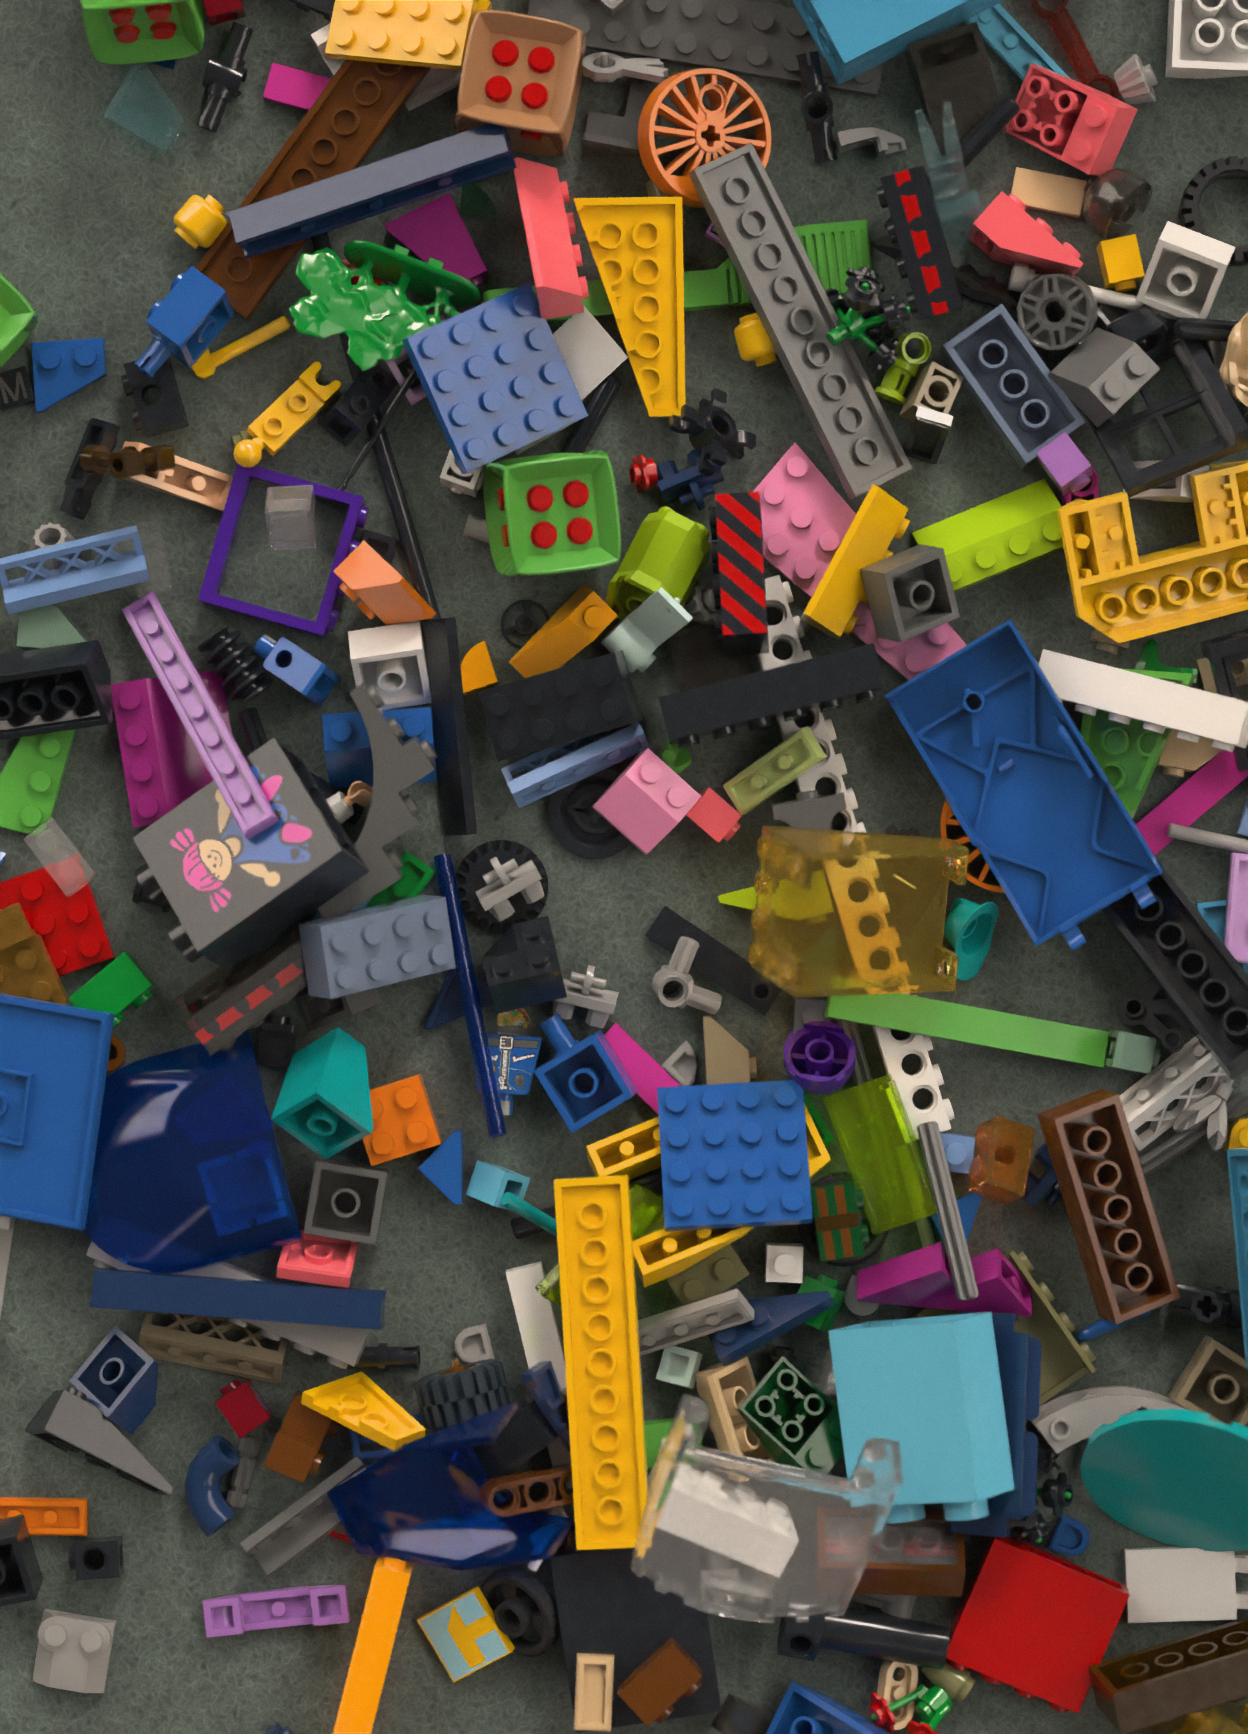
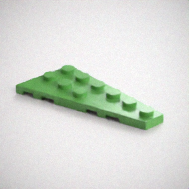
(1128, 751)

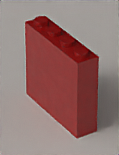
(1035, 1622)

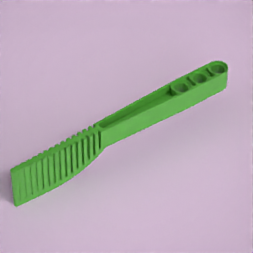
(829, 247)

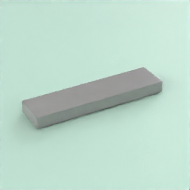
(693, 1321)

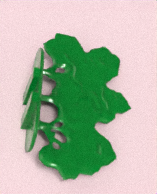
(372, 314)

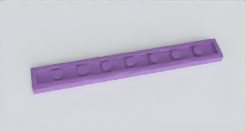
(200, 716)

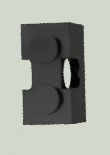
(162, 416)

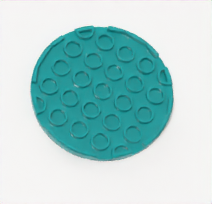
(1172, 1477)

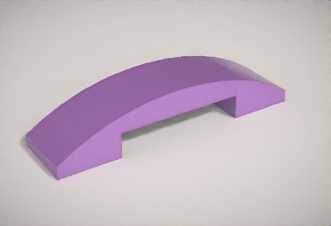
(276, 1609)

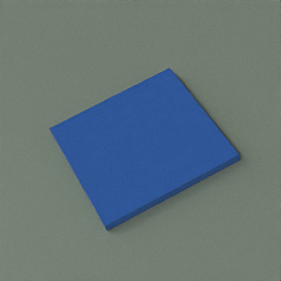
(50, 1107)

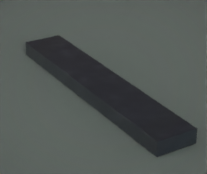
(450, 726)

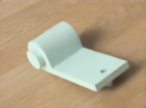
(647, 629)

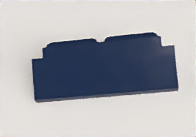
(1020, 1383)

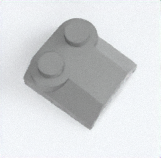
(73, 1651)

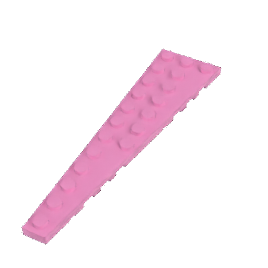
(801, 533)

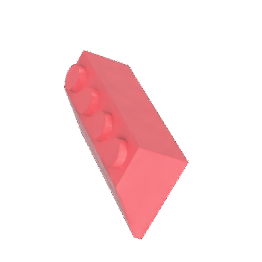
(549, 240)

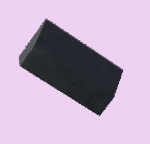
(54, 690)

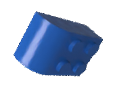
(813, 1712)

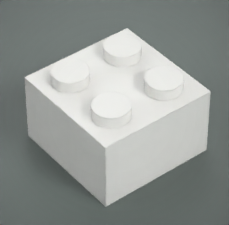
(1185, 272)

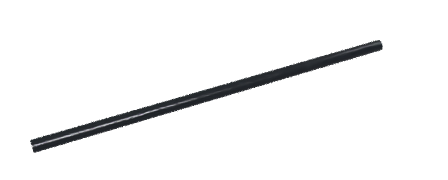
(392, 484)

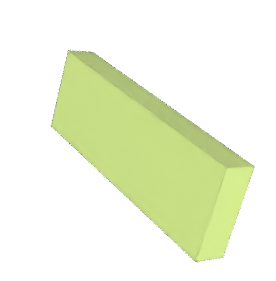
(774, 770)

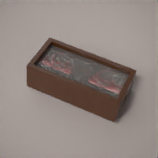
(916, 1559)

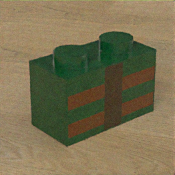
(837, 1220)

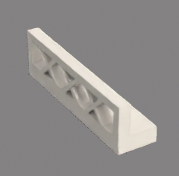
(1169, 1081)

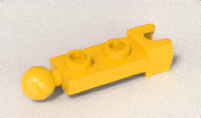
(286, 416)

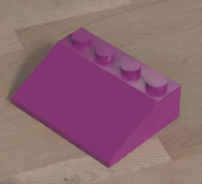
(156, 749)

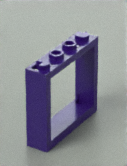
(225, 539)

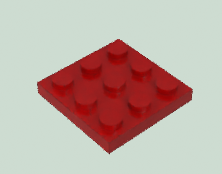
(67, 925)

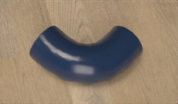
(204, 1485)

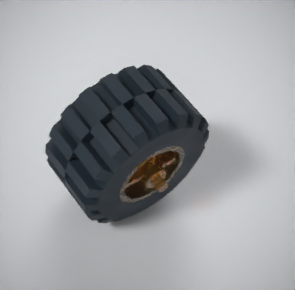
(462, 1392)

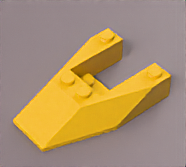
(671, 1252)

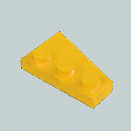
(364, 1409)

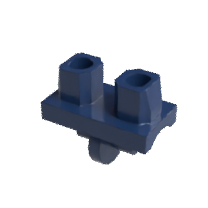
(687, 485)
(1037, 1187)

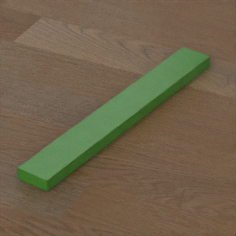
(973, 1026)

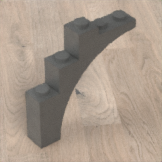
(390, 812)

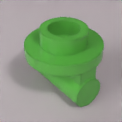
(674, 757)

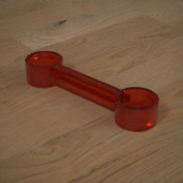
(1074, 46)

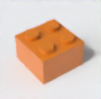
(400, 1120)

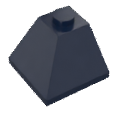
(119, 1380)

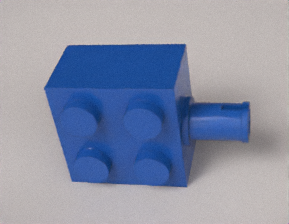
(185, 321)
(583, 1076)

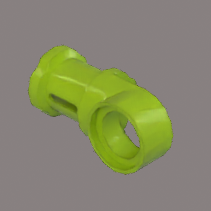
(899, 374)

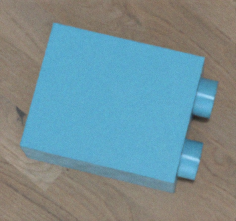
(937, 1395)

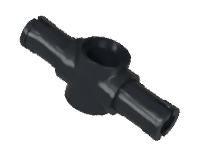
(224, 77)
(813, 87)

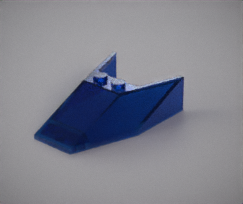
(428, 1506)

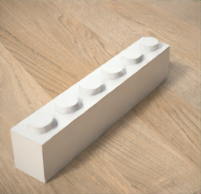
(1147, 699)

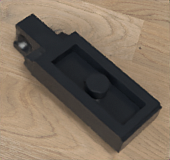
(81, 484)

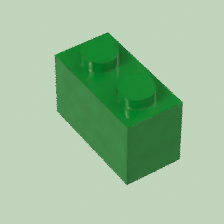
(115, 988)

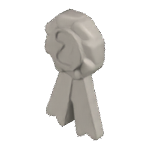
(610, 66)

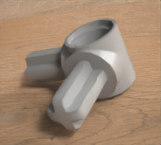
(678, 971)

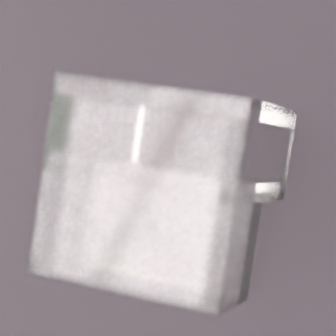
(290, 517)

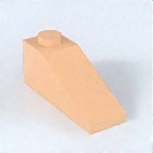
(187, 481)

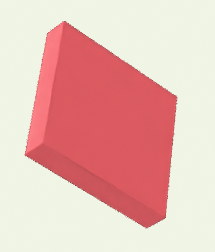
(318, 1260)

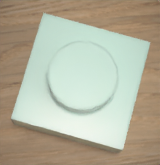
(679, 1366)

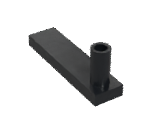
(716, 961)

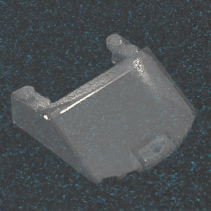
(758, 1533)

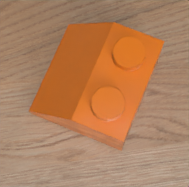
(380, 588)

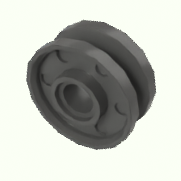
(1035, 317)

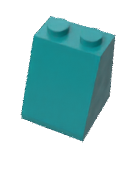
(326, 1094)

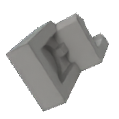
(884, 141)

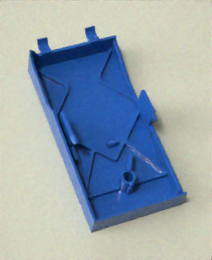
(1025, 785)

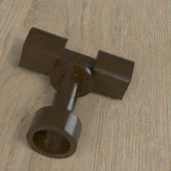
(128, 462)

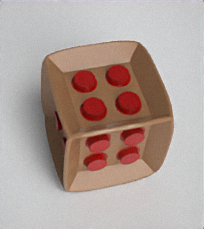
(522, 77)

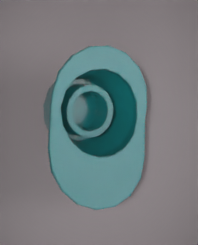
(970, 934)

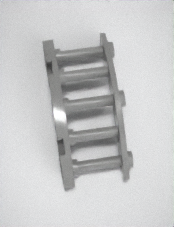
(1079, 1413)

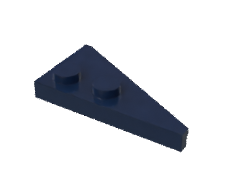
(771, 1319)

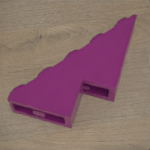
(926, 1281)

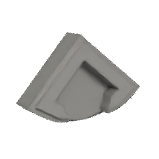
(682, 1065)

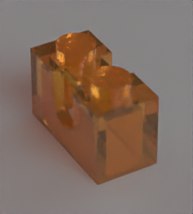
(1012, 1145)

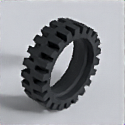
(1191, 199)

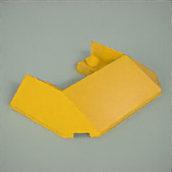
(1168, 588)

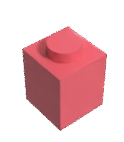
(714, 816)

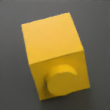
(1120, 263)

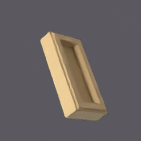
(1049, 192)
(594, 1692)

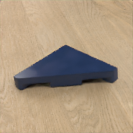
(449, 1004)

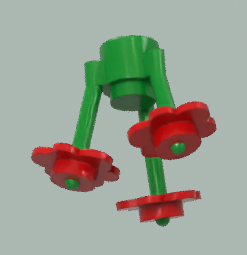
(930, 1707)

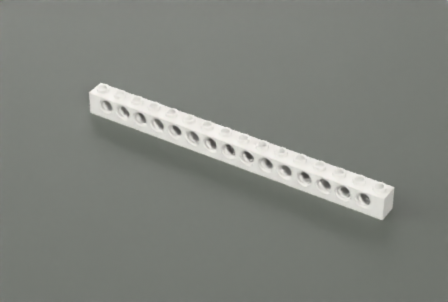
(833, 767)

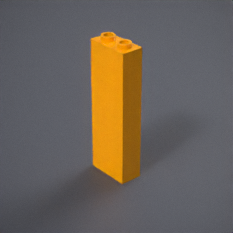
(373, 1646)

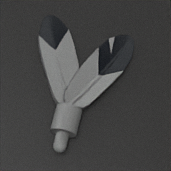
(1211, 1108)

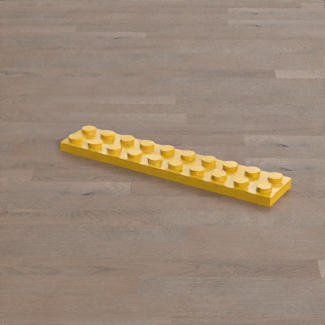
(602, 1359)

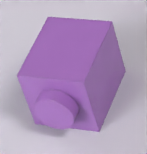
(1065, 464)

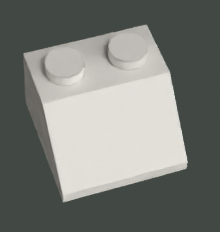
(392, 662)

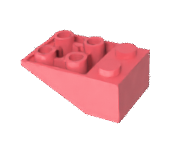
(1070, 120)
(1013, 235)

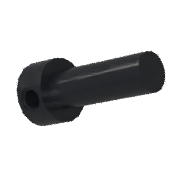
(866, 1635)

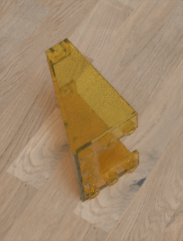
(853, 911)

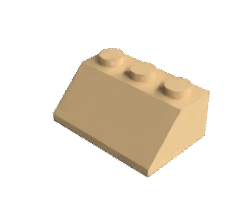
(724, 1391)

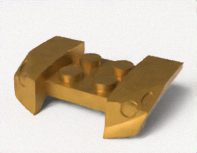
(25, 962)

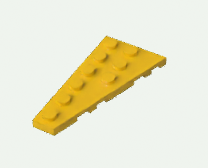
(641, 269)

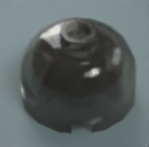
(1113, 200)

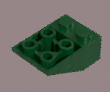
(794, 1419)

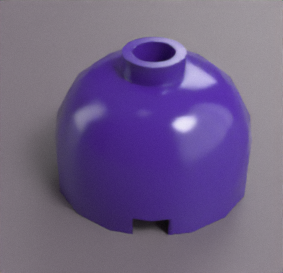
(819, 1057)

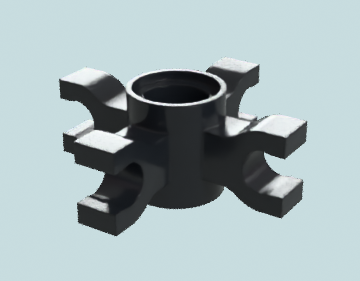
(712, 432)

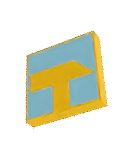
(465, 1634)

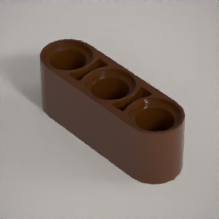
(518, 1486)

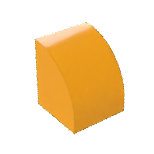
(477, 670)

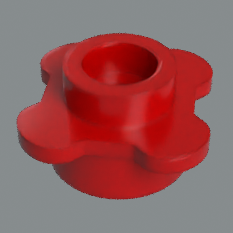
(643, 473)

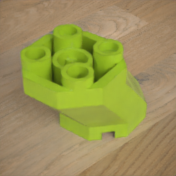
(665, 554)

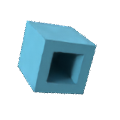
(492, 1181)

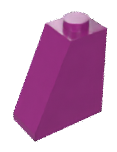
(439, 234)

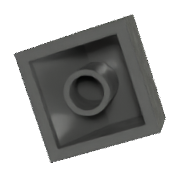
(1103, 374)

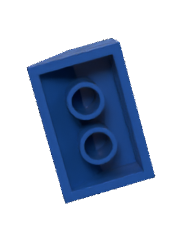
(349, 748)

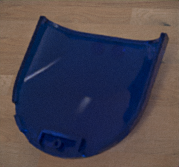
(188, 1163)

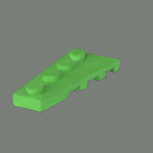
(33, 780)

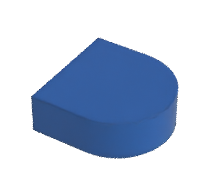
(1069, 1536)

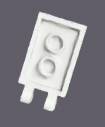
(1183, 1584)

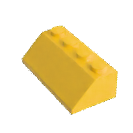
(865, 543)

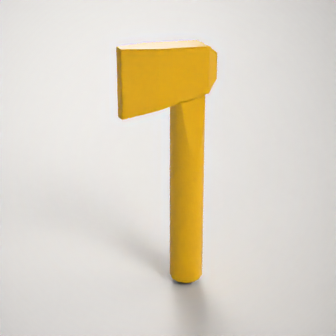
(208, 362)

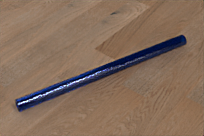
(470, 998)

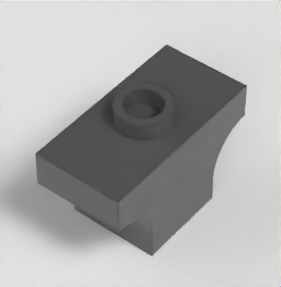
(810, 810)

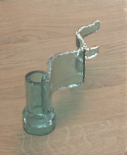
(947, 172)

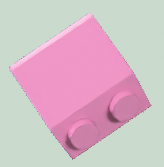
(646, 801)

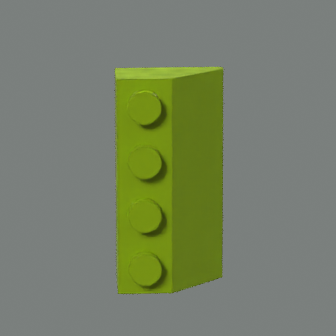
(997, 535)

